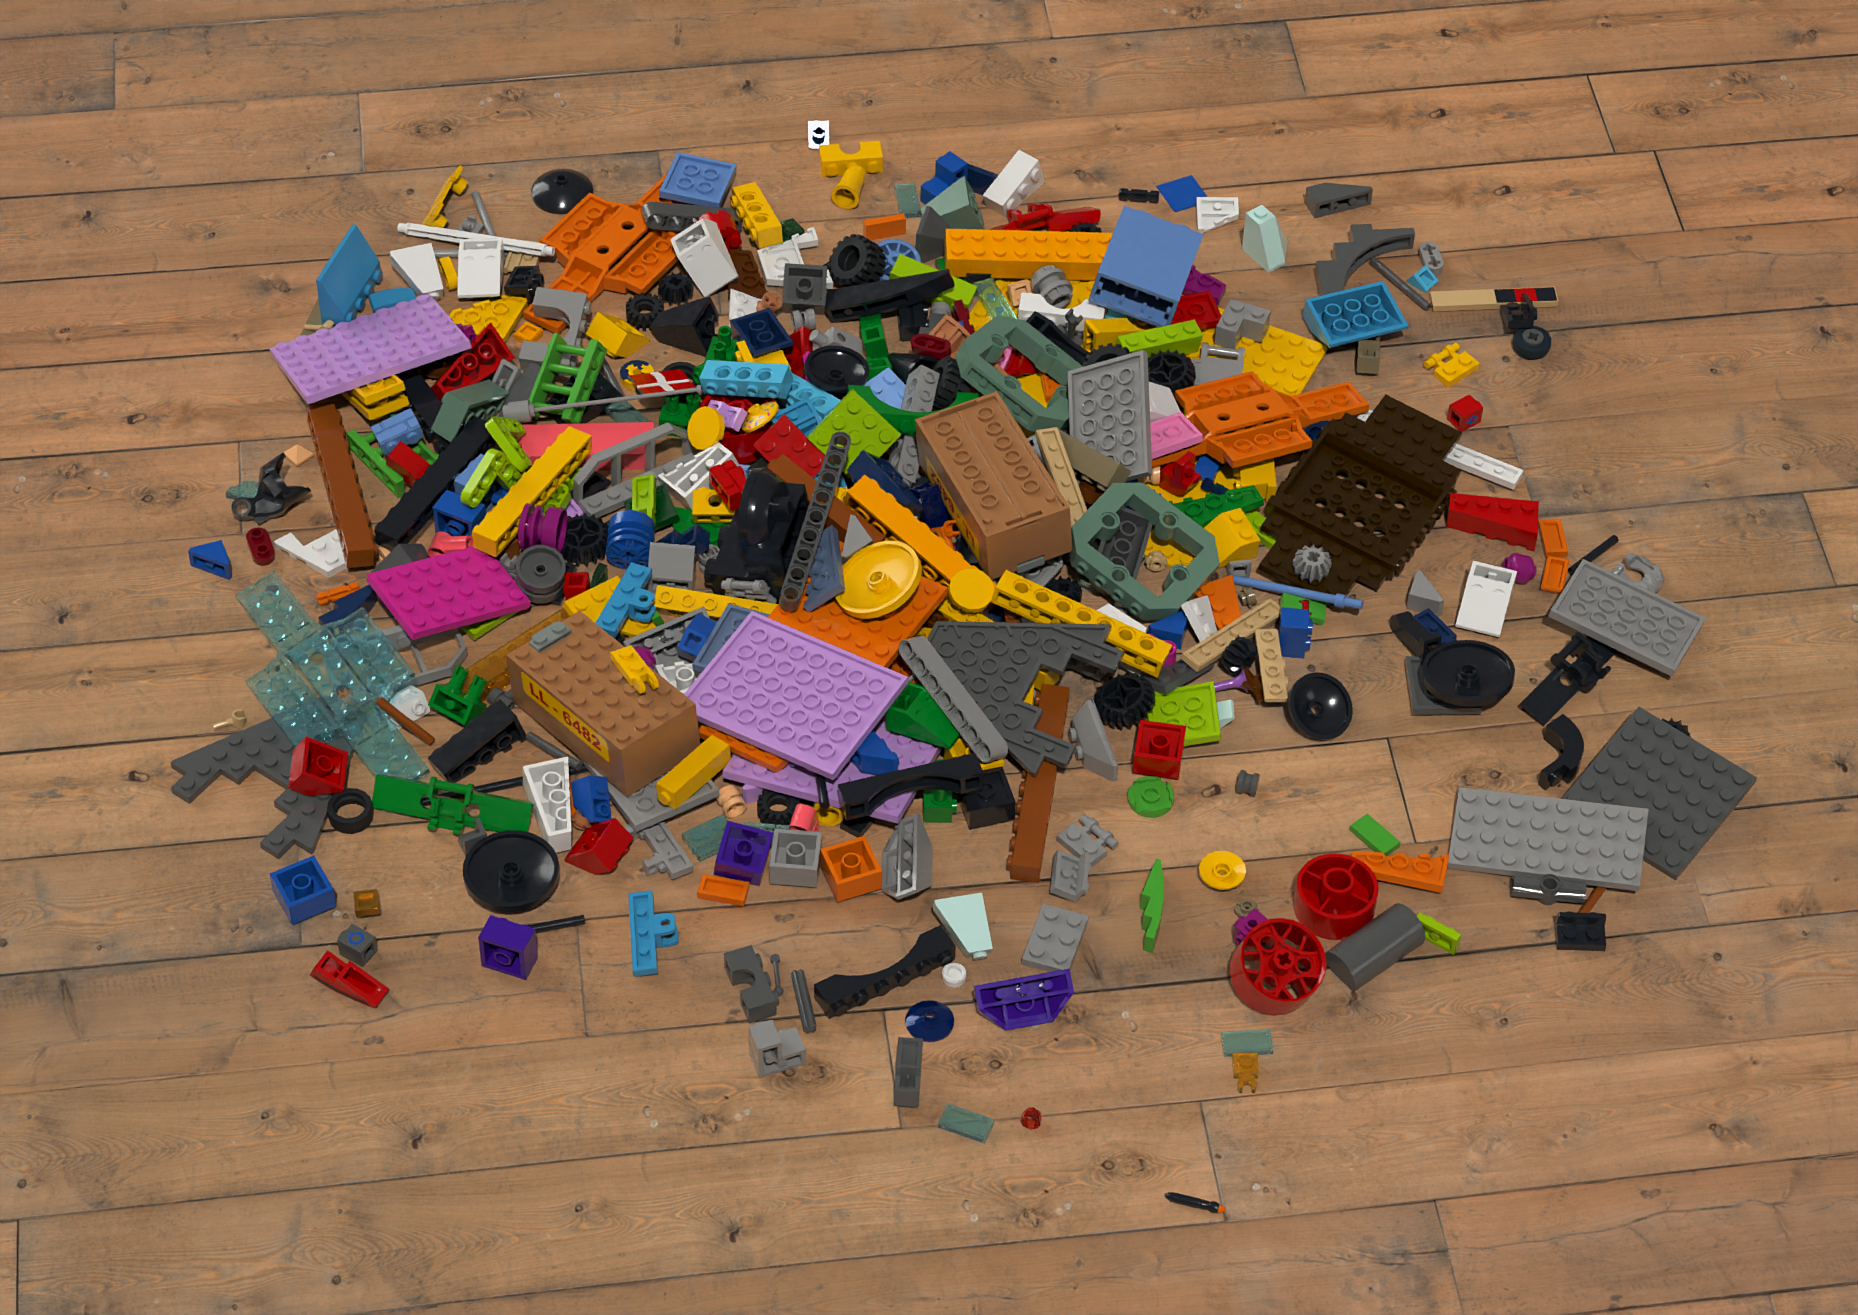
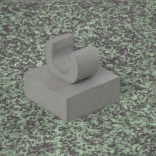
(471, 225)

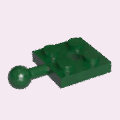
(665, 513)

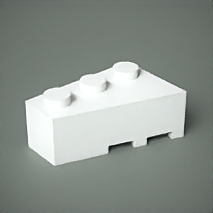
(1014, 183)

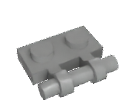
(1078, 841)

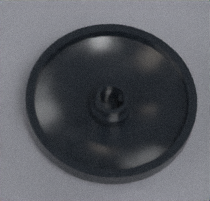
(1468, 673)
(511, 871)

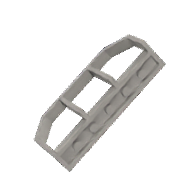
(615, 496)
(400, 640)

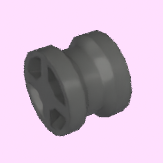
(1247, 783)

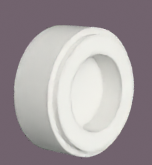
(954, 975)

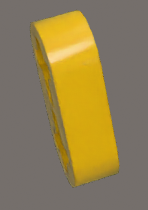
(448, 273)

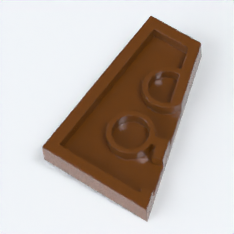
(749, 277)

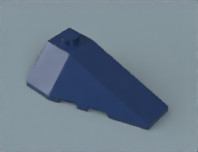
(885, 475)

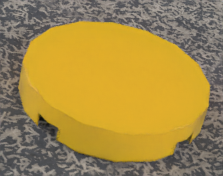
(705, 428)
(971, 590)

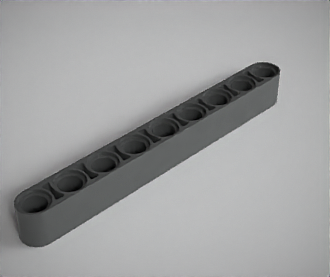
(812, 529)

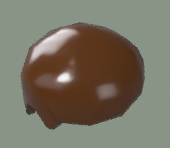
(436, 368)

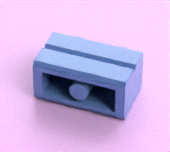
(398, 428)

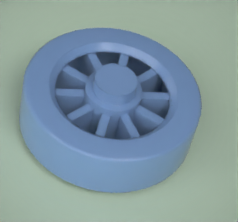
(892, 249)

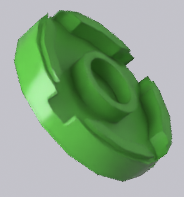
(1150, 797)

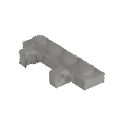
(667, 853)

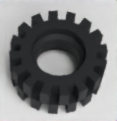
(643, 303)
(772, 798)

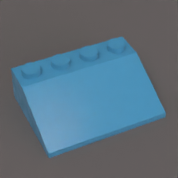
(348, 278)
(1353, 314)

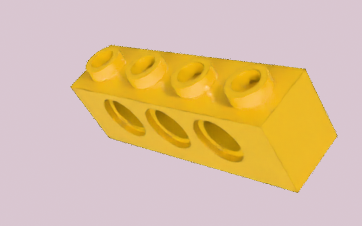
(756, 215)

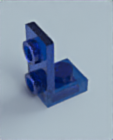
(932, 501)

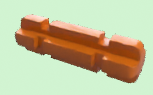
(336, 593)

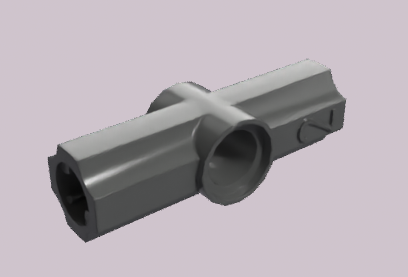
(1549, 889)

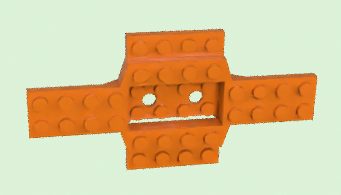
(598, 226)
(1242, 402)

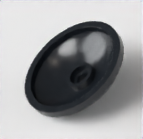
(560, 190)
(836, 368)
(1327, 698)

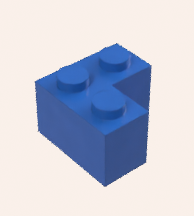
(947, 171)
(1293, 632)

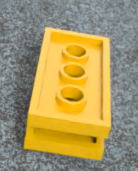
(378, 397)

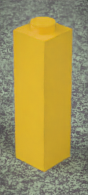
(693, 772)

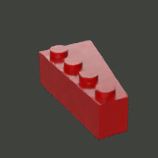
(475, 363)
(1495, 518)

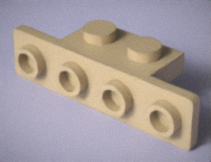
(1271, 665)

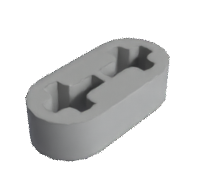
(1435, 258)

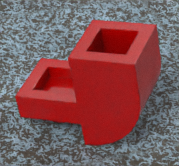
(1179, 475)

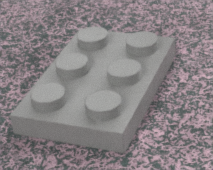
(1054, 939)

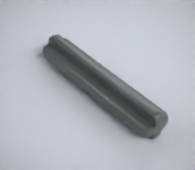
(803, 1001)

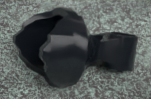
(272, 495)

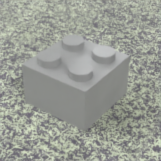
(795, 858)

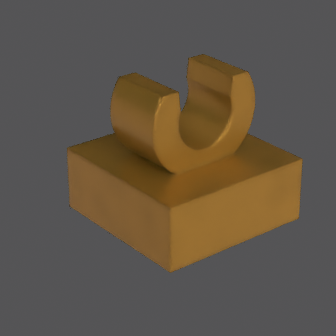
(366, 903)

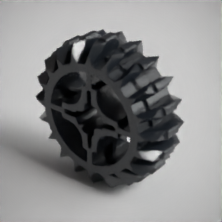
(1171, 370)
(585, 540)
(1138, 700)

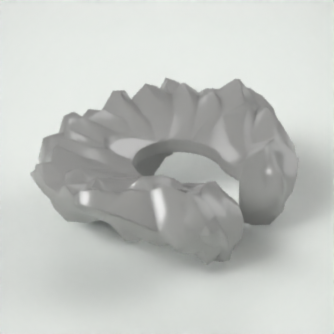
(1652, 573)

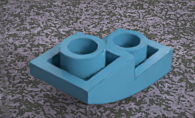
(390, 297)

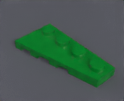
(1208, 508)

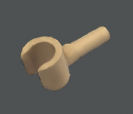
(328, 324)
(237, 720)

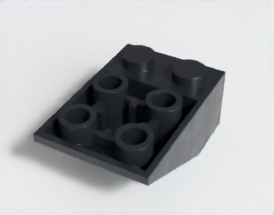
(601, 390)

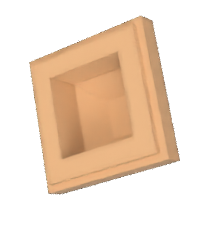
(298, 454)

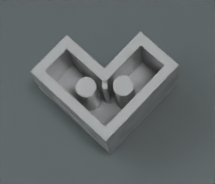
(1241, 321)
(775, 1050)

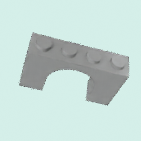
(560, 305)

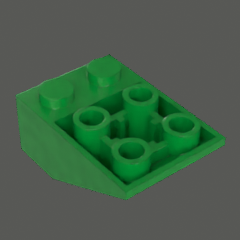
(920, 717)

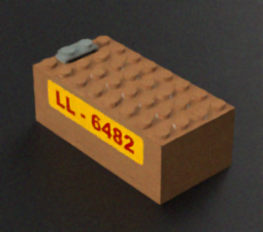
(994, 485)
(588, 705)

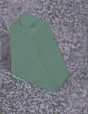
(958, 206)

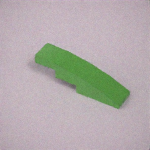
(1152, 903)

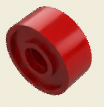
(1335, 895)

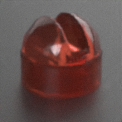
(1035, 1120)

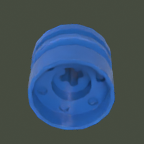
(629, 538)

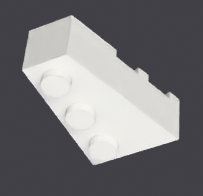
(695, 473)

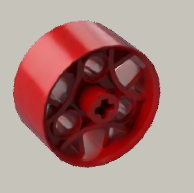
(741, 442)
(1278, 966)

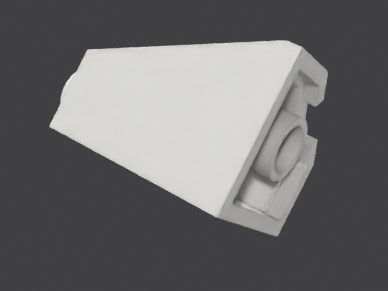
(419, 269)

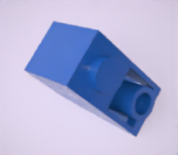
(695, 636)
(875, 756)
(592, 798)

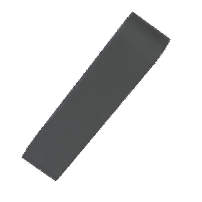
(678, 216)

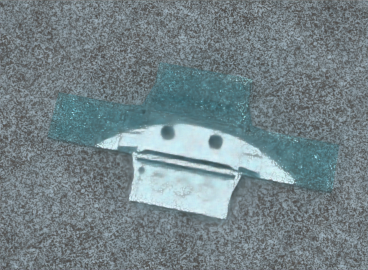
(354, 657)

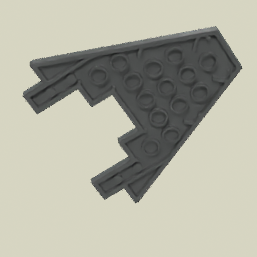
(1000, 664)
(270, 753)

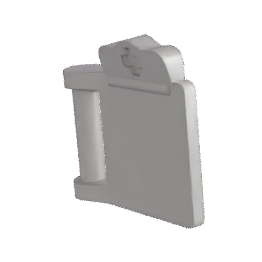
(1213, 368)

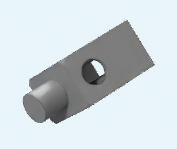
(835, 337)

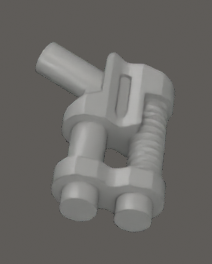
(751, 590)

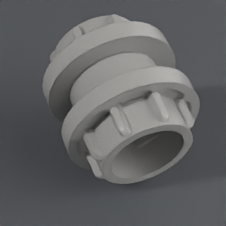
(1052, 286)

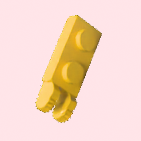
(634, 668)

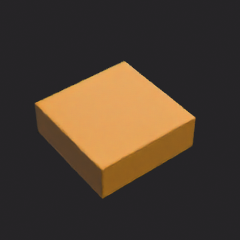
(528, 332)

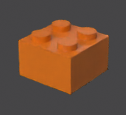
(851, 868)

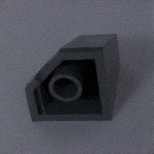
(687, 326)

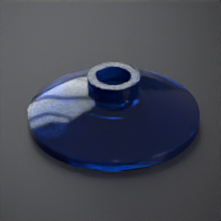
(929, 1028)

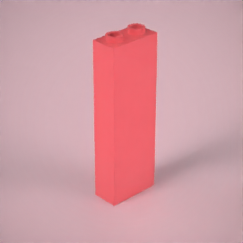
(603, 436)

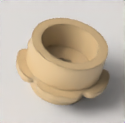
(1156, 561)

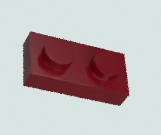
(961, 313)

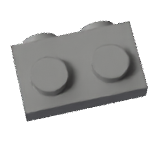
(1070, 875)

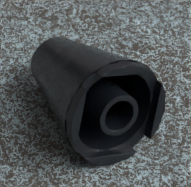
(906, 363)

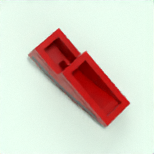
(349, 980)

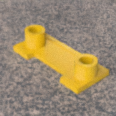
(454, 183)

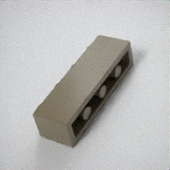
(1093, 464)

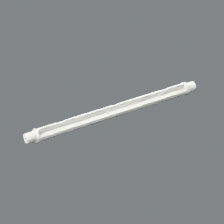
(455, 235)

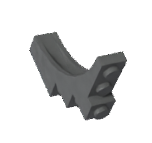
(1362, 246)

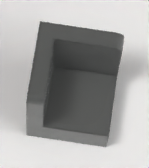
(469, 839)

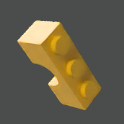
(835, 162)

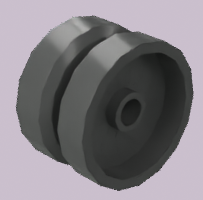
(541, 573)

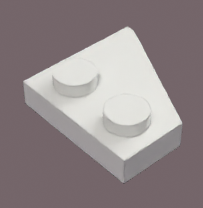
(1215, 212)
(1200, 616)

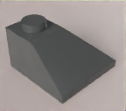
(931, 235)

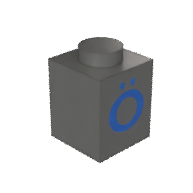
(357, 945)

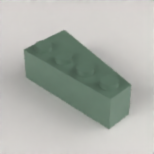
(463, 404)

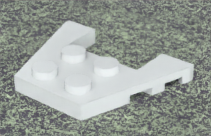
(773, 258)
(321, 555)

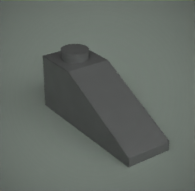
(1335, 198)

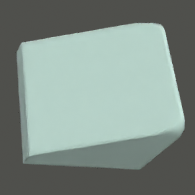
(1225, 712)

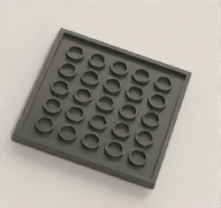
(1672, 776)

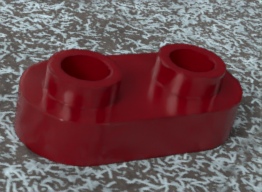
(930, 345)
(260, 546)

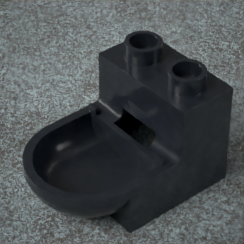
(760, 534)

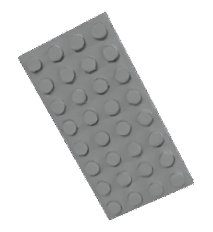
(1548, 836)

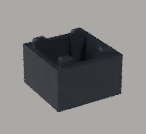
(991, 804)

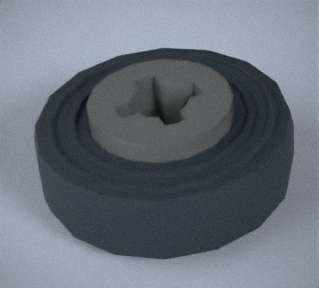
(1532, 342)

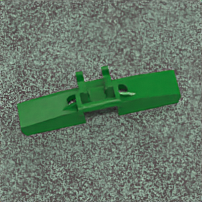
(406, 796)

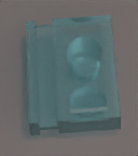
(705, 838)

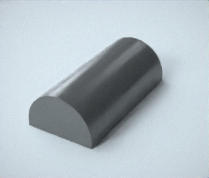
(1127, 544)
(1376, 946)

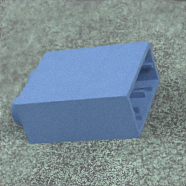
(1145, 267)

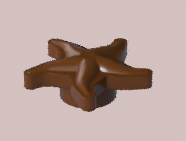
(1254, 684)

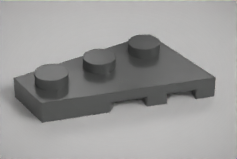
(1174, 676)

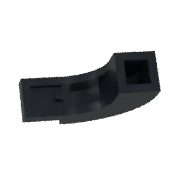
(1569, 743)

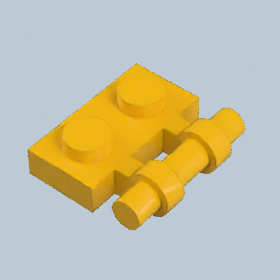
(1455, 369)

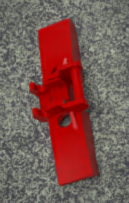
(1043, 215)

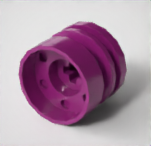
(540, 528)

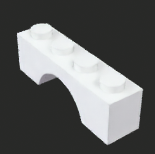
(1035, 302)

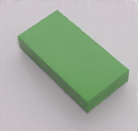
(1374, 835)

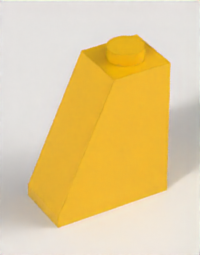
(1105, 331)

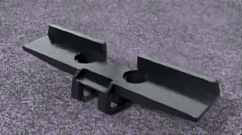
(1582, 674)

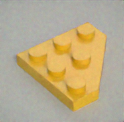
(502, 313)
(595, 599)

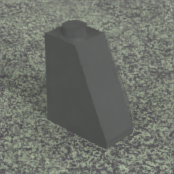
(402, 555)

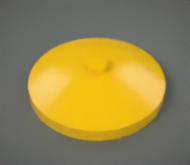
(879, 579)

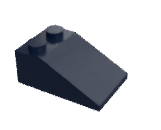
(761, 332)

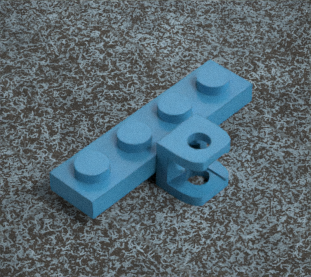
(628, 600)
(648, 933)

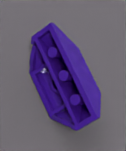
(1025, 999)

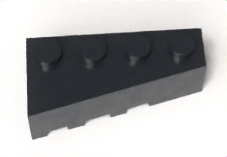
(478, 743)

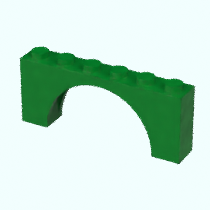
(901, 419)

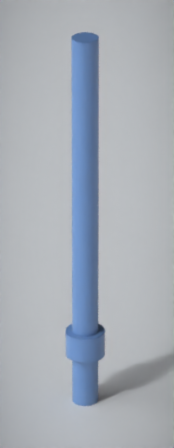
(1338, 600)

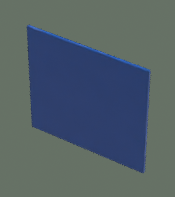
(1181, 193)

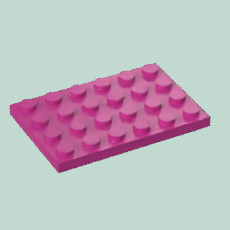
(447, 591)

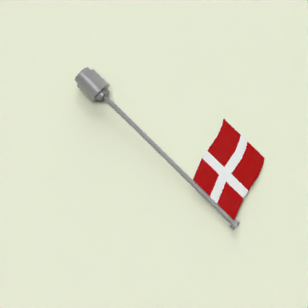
(648, 384)

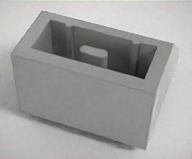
(672, 566)

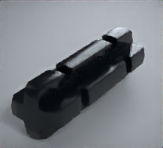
(1139, 195)

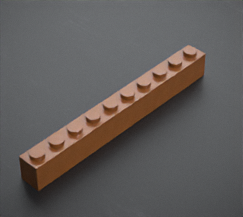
(341, 485)
(1037, 792)

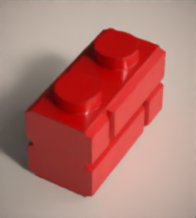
(728, 482)

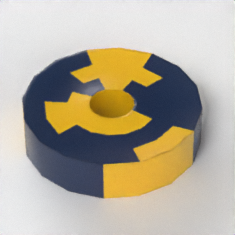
(632, 368)

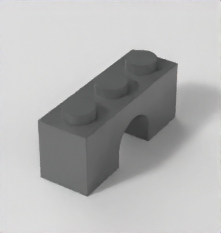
(745, 968)

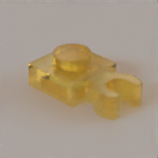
(1245, 1069)

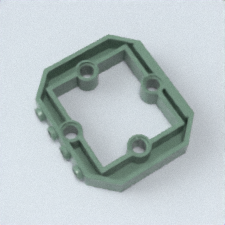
(990, 343)
(1159, 512)

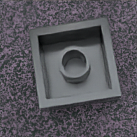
(804, 288)

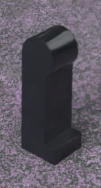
(1414, 634)

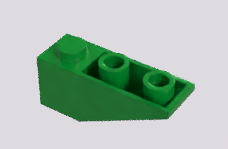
(874, 336)

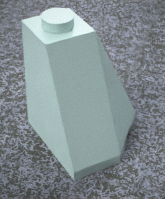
(1264, 239)
(966, 923)

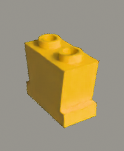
(1258, 474)

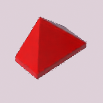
(1020, 365)

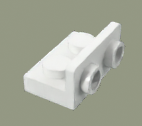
(411, 703)

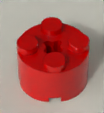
(727, 228)

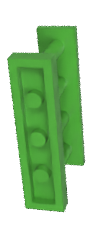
(584, 382)
(377, 465)

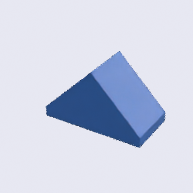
(211, 558)
(1171, 628)

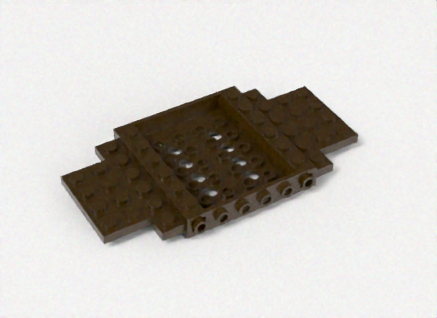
(1390, 452)

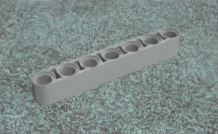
(953, 699)

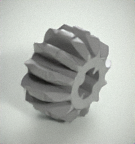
(1312, 563)

